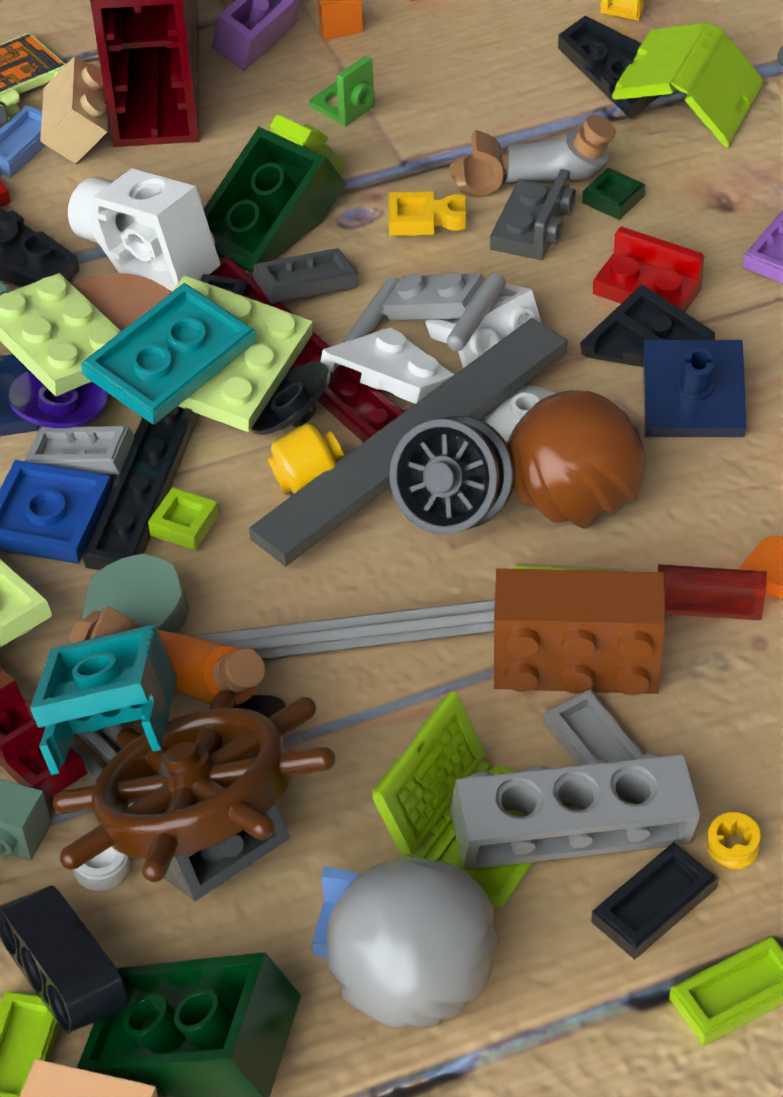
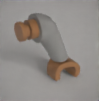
(579, 151)

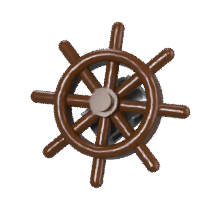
(213, 797)

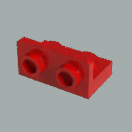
(657, 264)

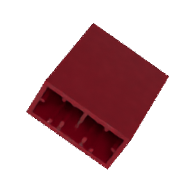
(149, 69)

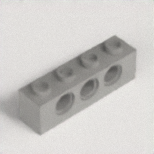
(552, 831)

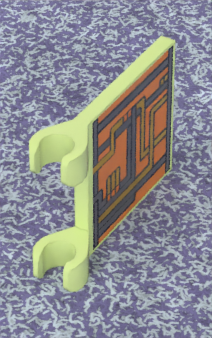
(23, 66)

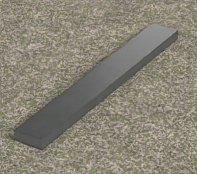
(364, 472)

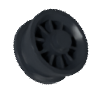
(451, 474)

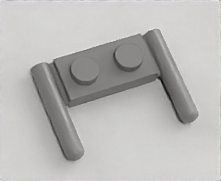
(433, 298)

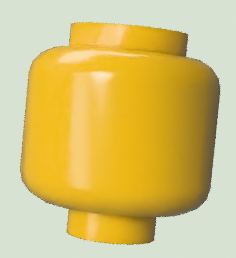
(303, 456)

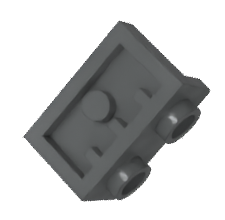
(533, 217)

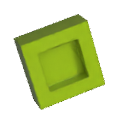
(183, 518)

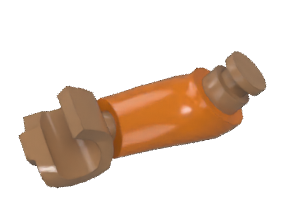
(198, 663)

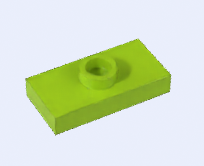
(307, 137)

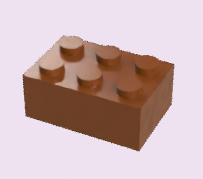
(578, 630)

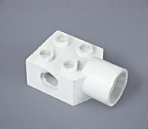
(146, 226)

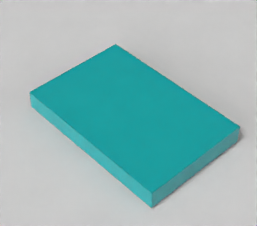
(168, 353)

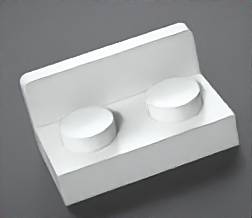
(508, 312)

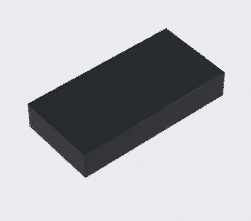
(654, 900)

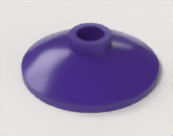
(39, 406)

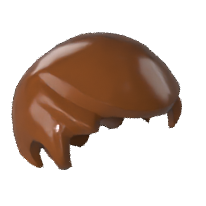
(576, 457)

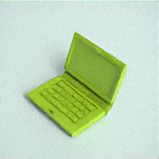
(697, 62)
(419, 791)

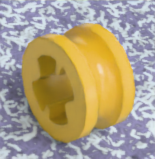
(727, 826)

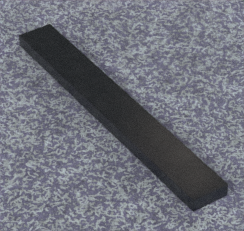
(146, 475)

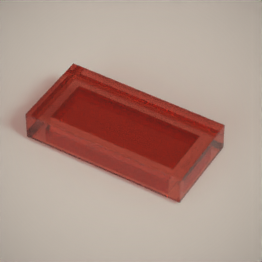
(714, 592)

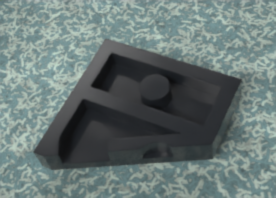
(638, 319)

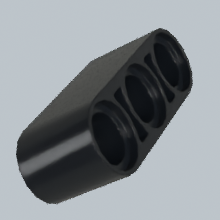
(61, 959)

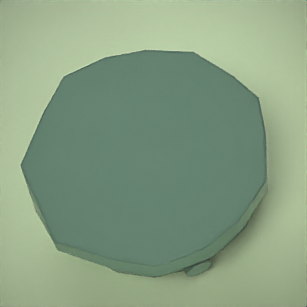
(140, 589)

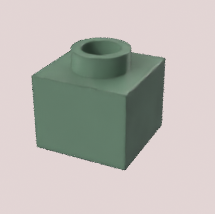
(22, 819)

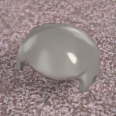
(411, 942)

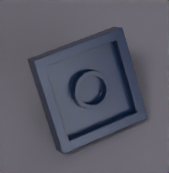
(694, 388)

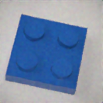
(50, 510)

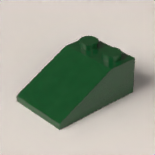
(270, 199)
(198, 1027)

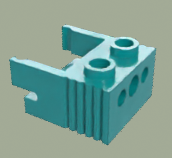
(103, 686)

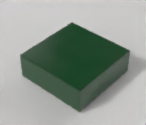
(613, 193)

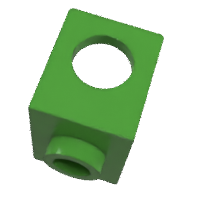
(354, 93)

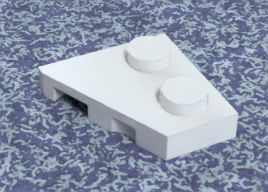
(389, 364)

